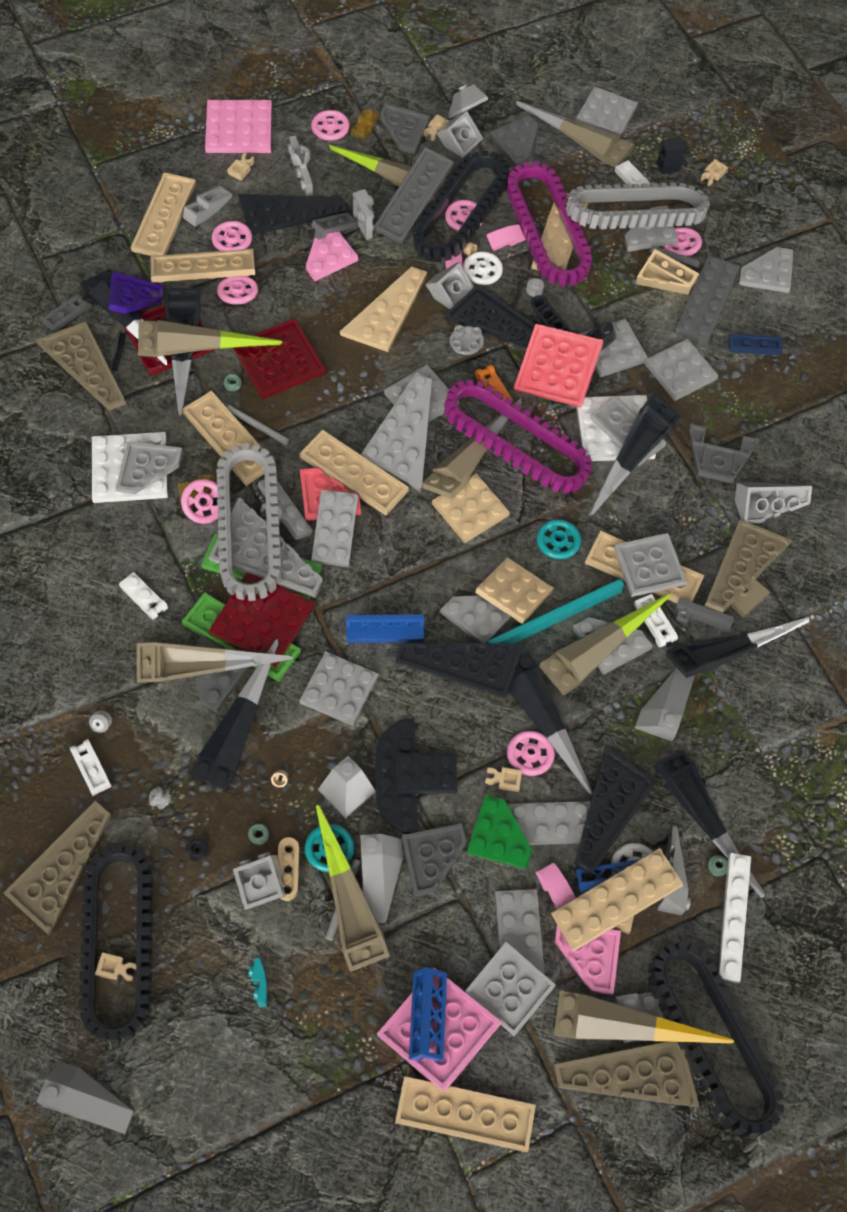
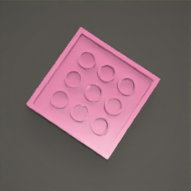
(238, 126)
(466, 1031)

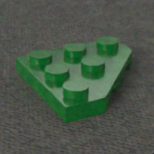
(499, 835)

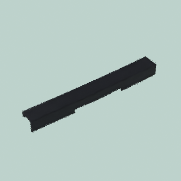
(116, 361)

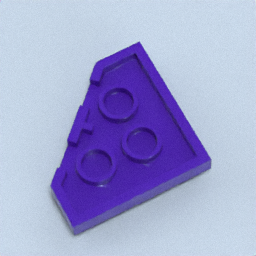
(132, 293)

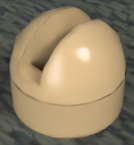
(470, 249)
(275, 777)

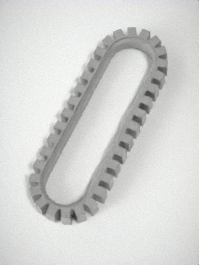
(638, 217)
(224, 522)

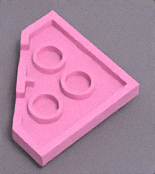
(329, 256)
(594, 961)

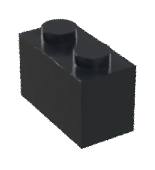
(671, 155)

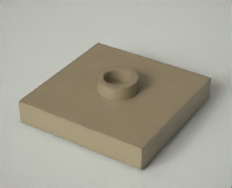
(750, 598)

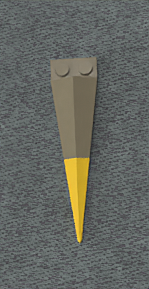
(595, 1019)

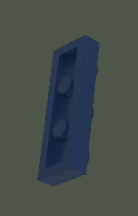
(755, 344)

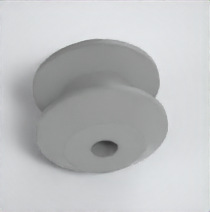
(535, 287)
(100, 721)
(159, 797)

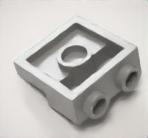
(363, 212)
(259, 880)
(640, 1002)

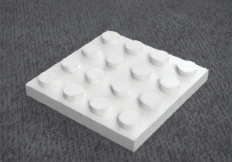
(592, 438)
(106, 466)

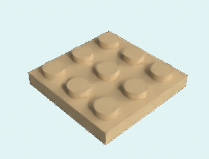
(471, 509)
(514, 590)

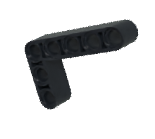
(557, 322)

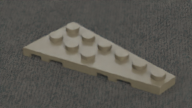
(745, 560)
(641, 1073)

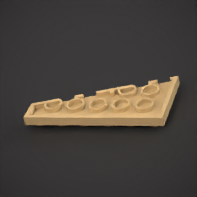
(385, 315)

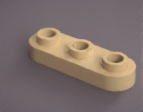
(291, 860)

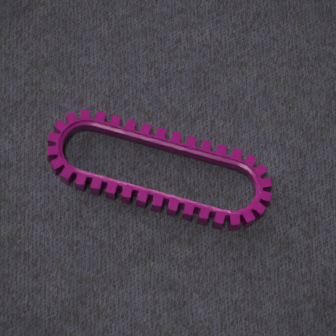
(531, 233)
(523, 419)

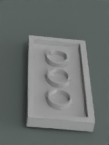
(616, 421)
(334, 528)
(551, 821)
(520, 924)

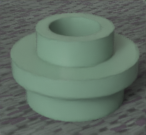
(232, 378)
(258, 828)
(718, 871)

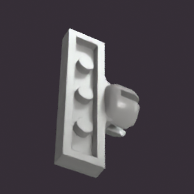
(300, 157)
(288, 513)

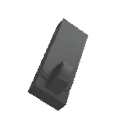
(333, 224)
(688, 262)
(687, 609)

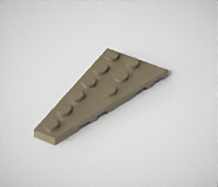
(82, 359)
(51, 879)

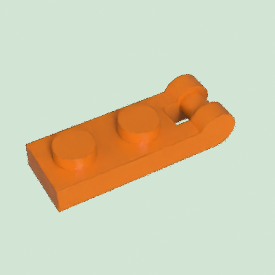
(493, 381)

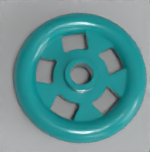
(555, 553)
(315, 838)

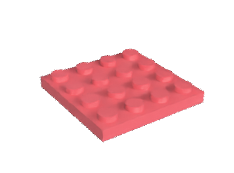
(558, 365)

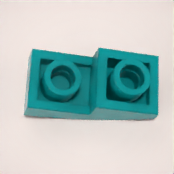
(258, 977)

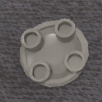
(466, 340)

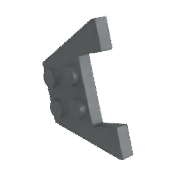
(718, 461)

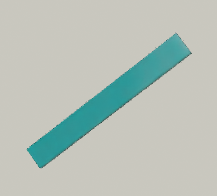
(559, 614)

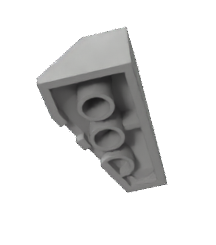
(767, 500)
(666, 707)
(380, 870)
(677, 901)
(79, 1095)

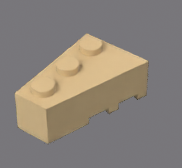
(667, 274)

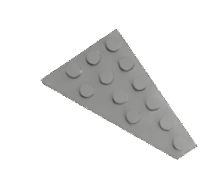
(402, 437)
(251, 552)

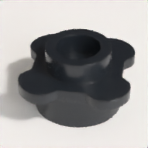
(191, 848)

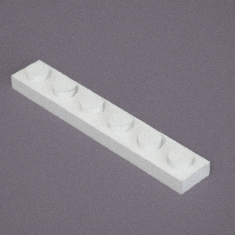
(734, 917)

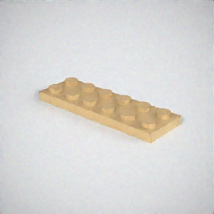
(163, 215)
(556, 240)
(202, 265)
(223, 432)
(354, 472)
(604, 558)
(617, 899)
(466, 1114)

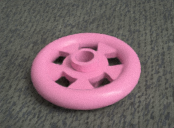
(330, 125)
(455, 206)
(231, 236)
(683, 242)
(237, 288)
(186, 501)
(527, 768)

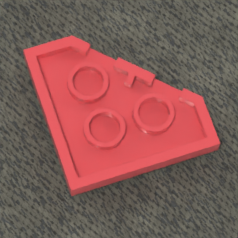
(312, 482)

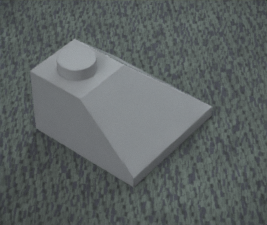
(466, 99)
(460, 134)
(450, 285)
(346, 787)

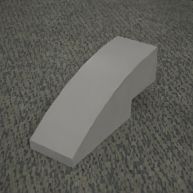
(206, 205)

